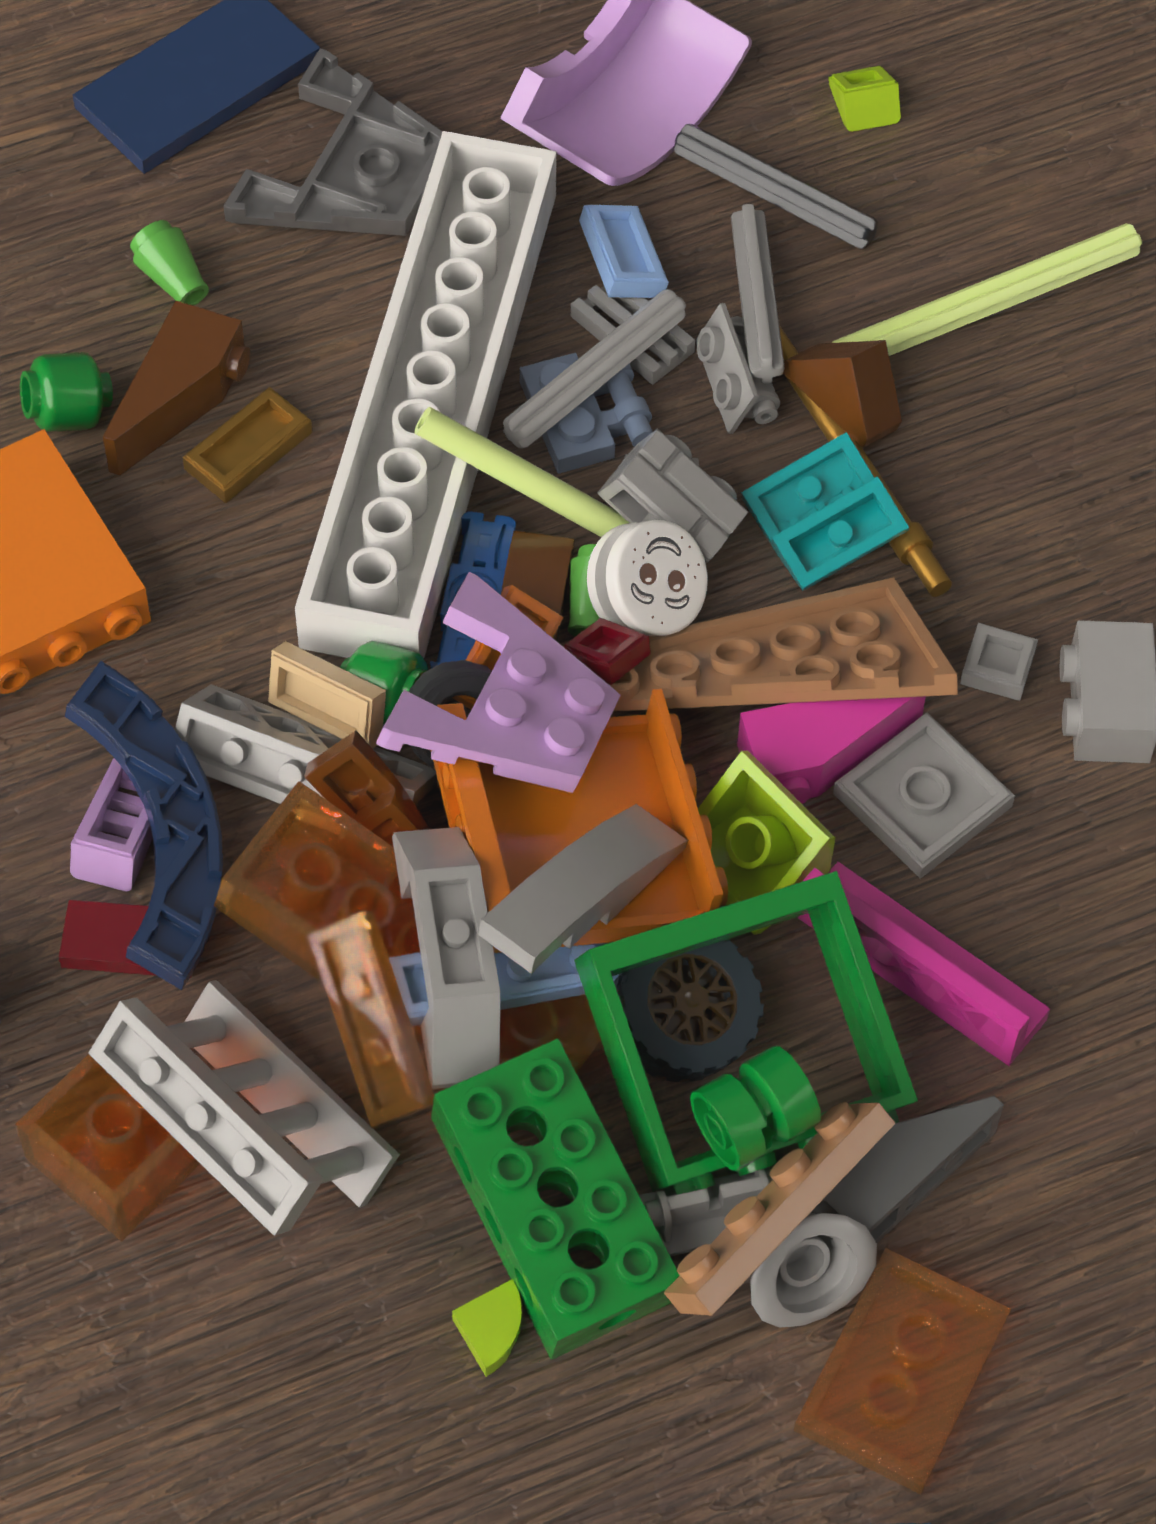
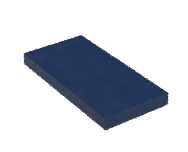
(195, 79)

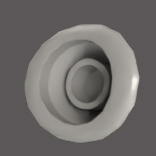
(814, 1271)

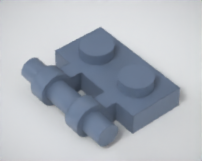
(586, 432)

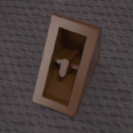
(850, 385)

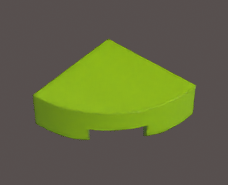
(491, 1325)

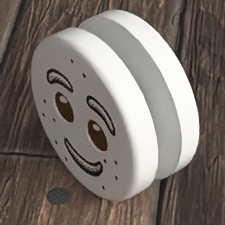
(648, 577)

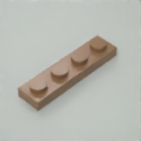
(766, 1220)

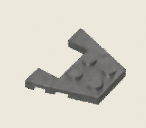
(367, 173)

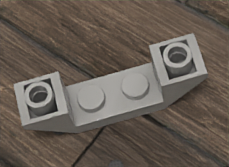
(457, 963)

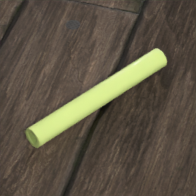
(517, 472)

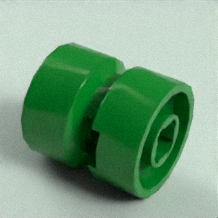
(749, 1111)

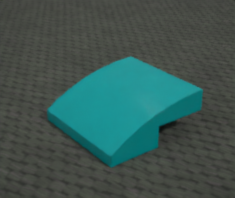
(824, 511)

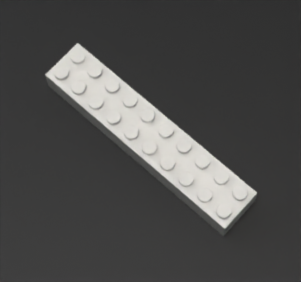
(441, 347)

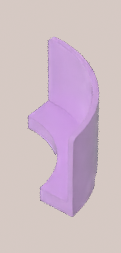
(629, 87)

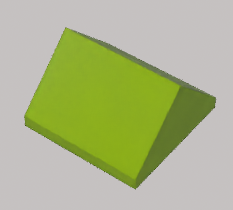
(762, 832)

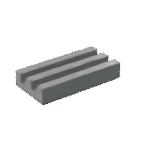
(670, 348)

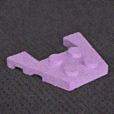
(535, 711)

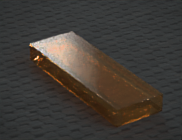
(372, 1018)

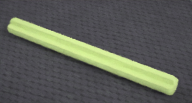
(1003, 290)

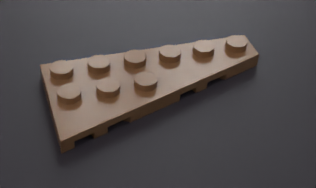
(803, 650)

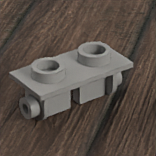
(724, 356)
(699, 1215)

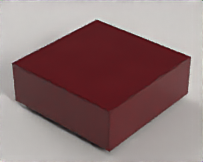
(609, 649)

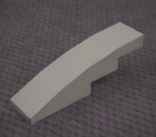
(581, 886)

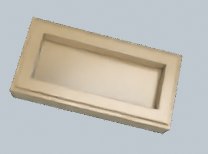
(325, 694)

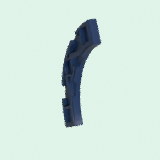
(180, 818)

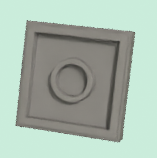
(923, 795)

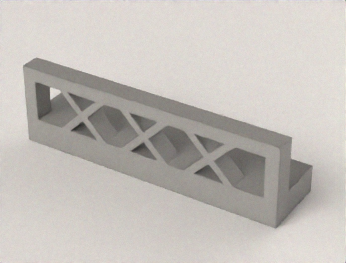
(269, 748)

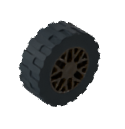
(692, 1011)

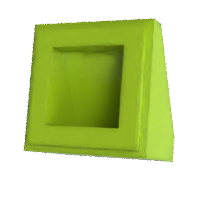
(866, 98)

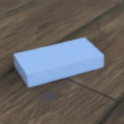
(623, 251)

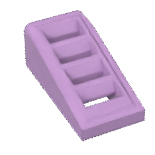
(106, 857)

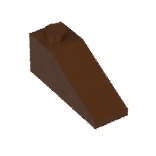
(177, 382)

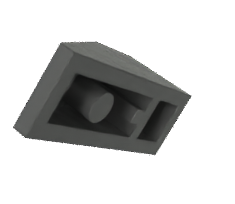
(911, 1164)

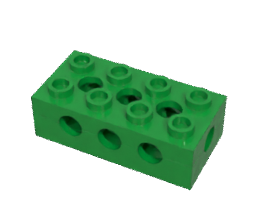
(575, 1157)

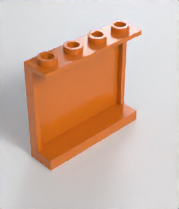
(59, 568)
(524, 825)

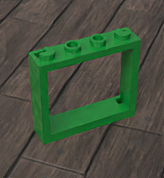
(851, 976)

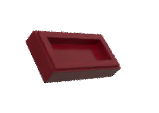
(99, 935)

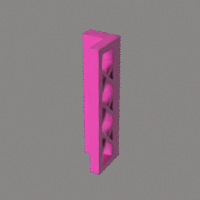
(939, 971)

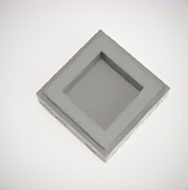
(999, 661)

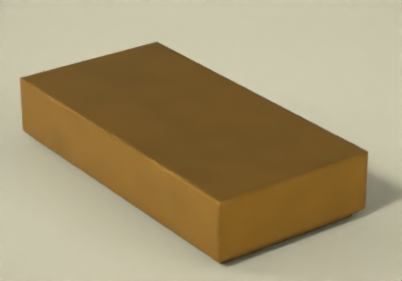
(247, 445)

